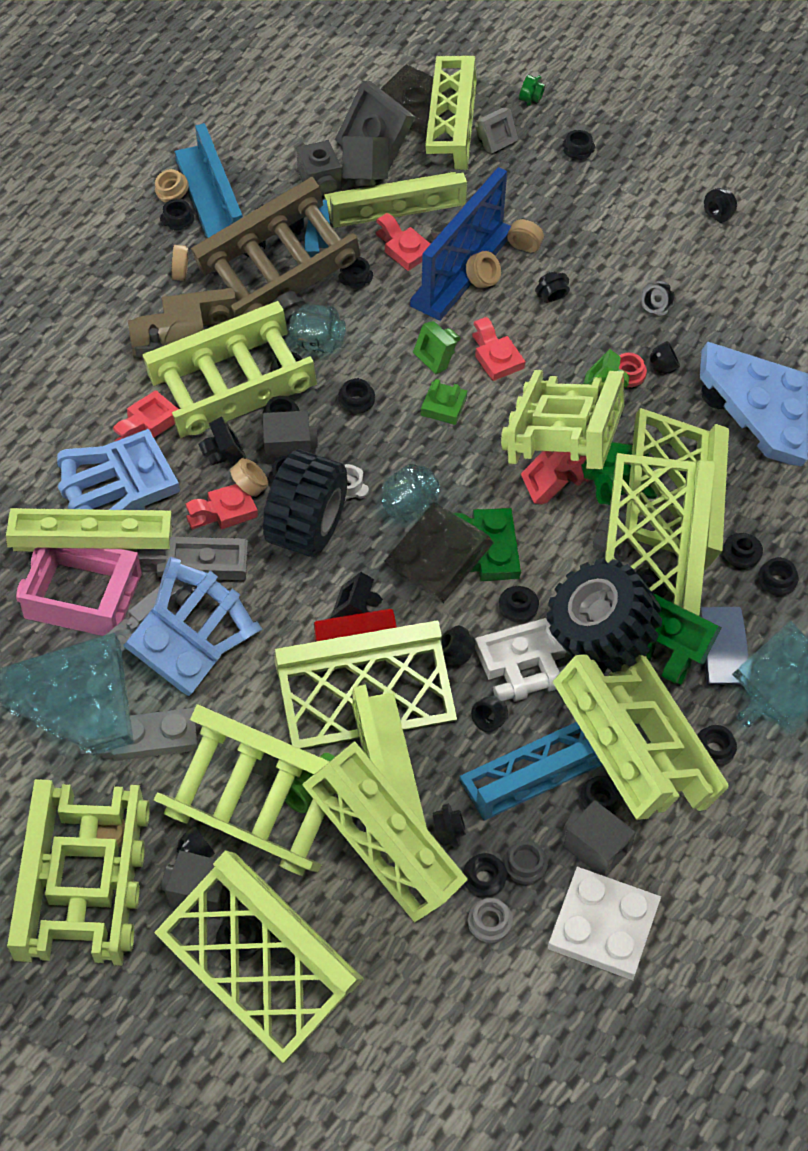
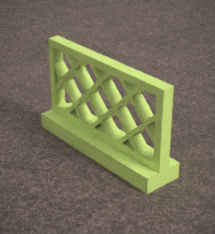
(711, 446)
(693, 527)
(359, 650)
(286, 926)

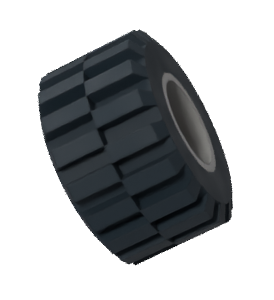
(305, 503)
(605, 614)

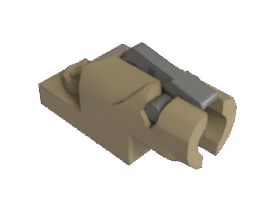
(181, 318)

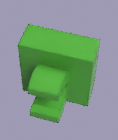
(436, 346)
(608, 362)
(444, 402)

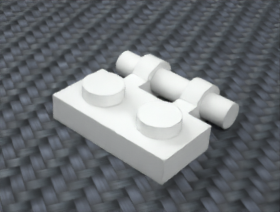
(519, 649)

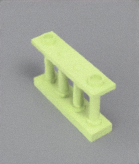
(217, 344)
(252, 747)

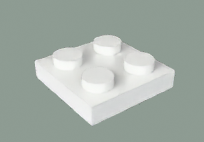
(604, 923)

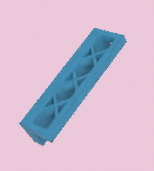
(208, 184)
(533, 779)

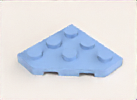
(763, 398)

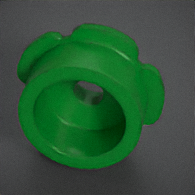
(532, 89)

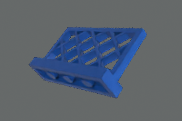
(471, 231)

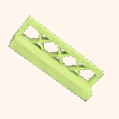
(460, 124)
(396, 198)
(88, 529)
(385, 744)
(389, 829)

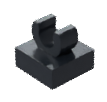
(223, 444)
(355, 596)

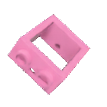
(118, 563)

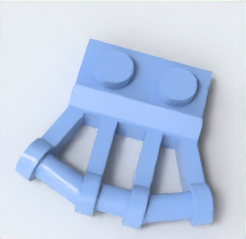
(134, 461)
(173, 646)

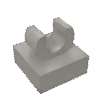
(496, 130)

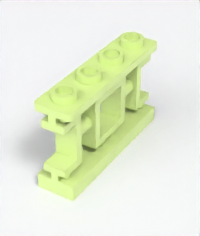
(565, 418)
(642, 772)
(44, 869)

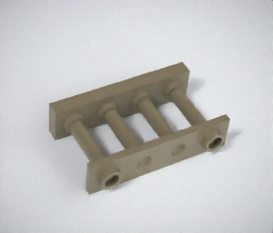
(260, 225)

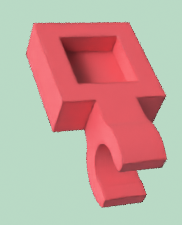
(402, 246)
(496, 355)
(150, 413)
(547, 474)
(226, 505)

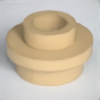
(171, 185)

